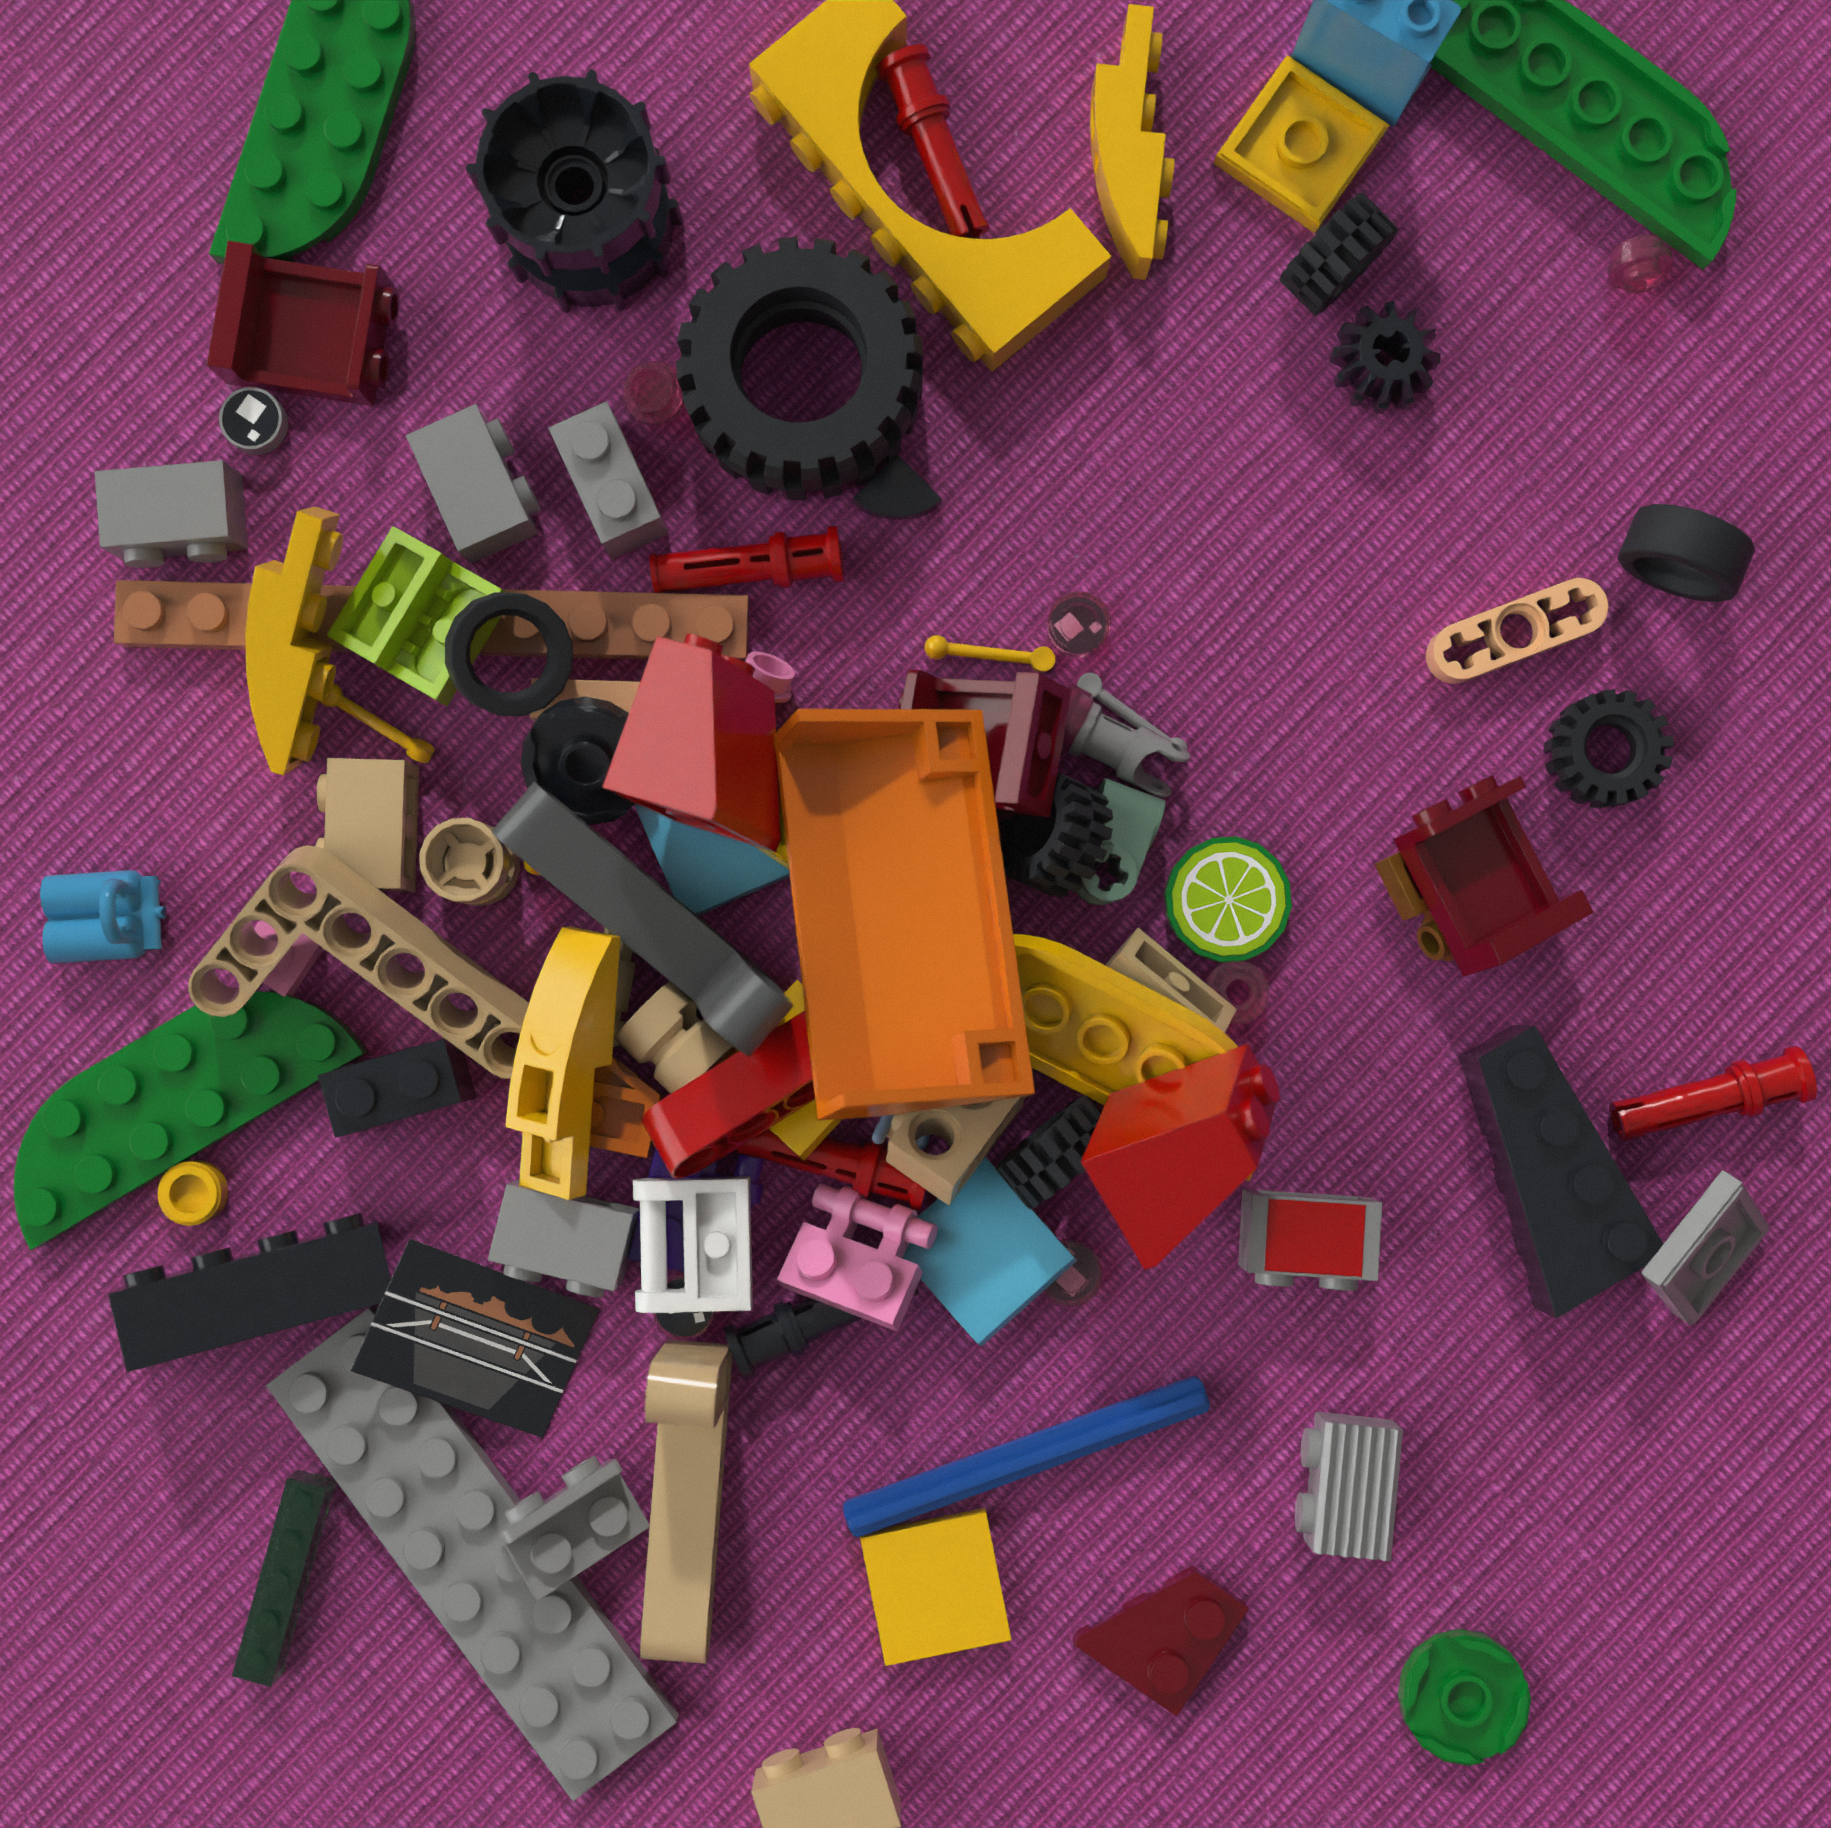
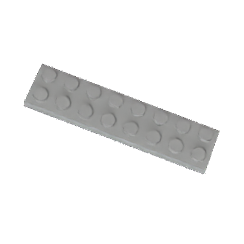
(437, 1513)

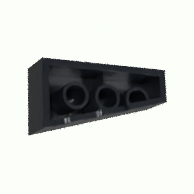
(1559, 1182)
(249, 1294)

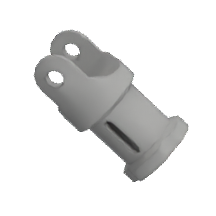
(1124, 749)

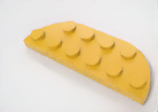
(1102, 1027)

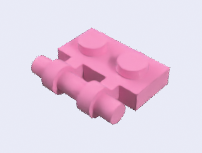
(851, 1274)

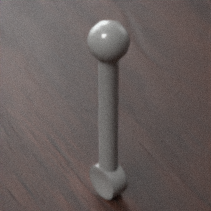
(1093, 684)

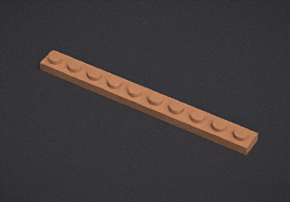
(598, 622)

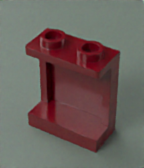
(302, 327)
(1021, 726)
(1485, 878)

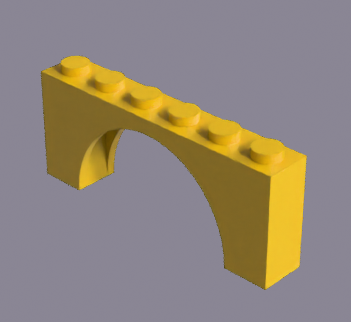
(988, 289)

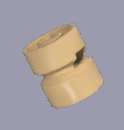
(468, 863)
(672, 1038)

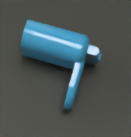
(100, 916)

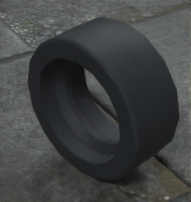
(1686, 552)
(555, 636)

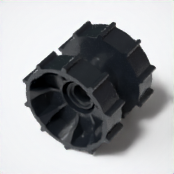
(567, 137)

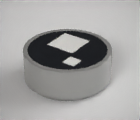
(253, 420)

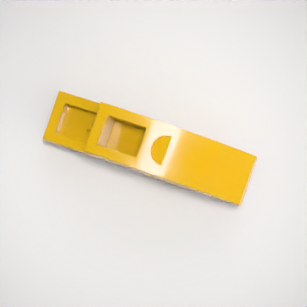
(1125, 152)
(283, 664)
(559, 1047)

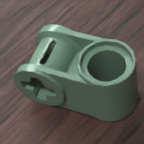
(1134, 829)

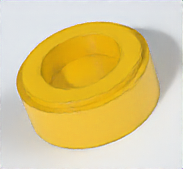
(192, 1192)

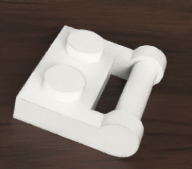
(714, 1244)

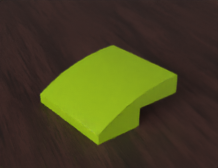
(405, 611)

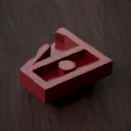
(1166, 1636)

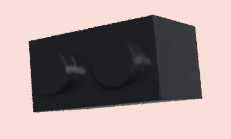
(396, 1087)

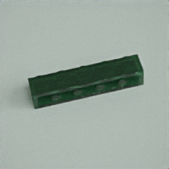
(284, 1578)

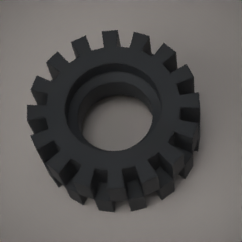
(1338, 254)
(1645, 742)
(1060, 848)
(1050, 1154)

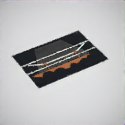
(474, 1338)

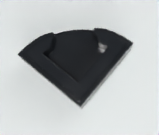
(897, 493)

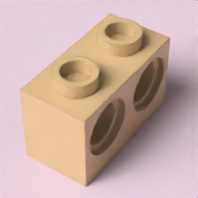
(967, 1130)

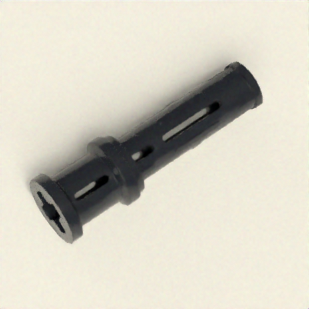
(783, 1333)

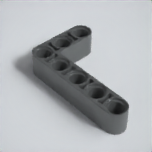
(724, 983)

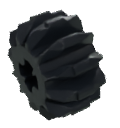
(1400, 338)

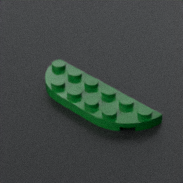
(1598, 114)
(318, 125)
(168, 1103)

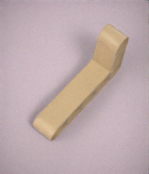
(368, 954)
(690, 1403)

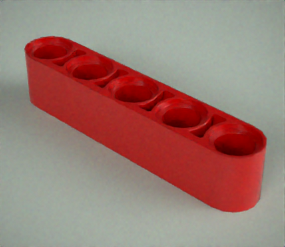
(733, 1101)

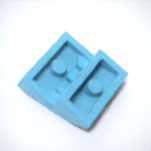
(707, 867)
(988, 1254)

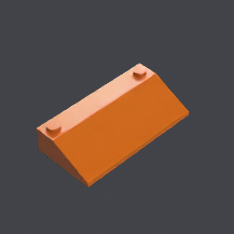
(900, 911)

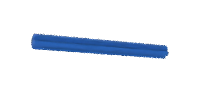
(1026, 1456)

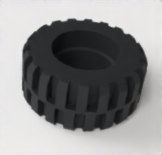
(784, 290)

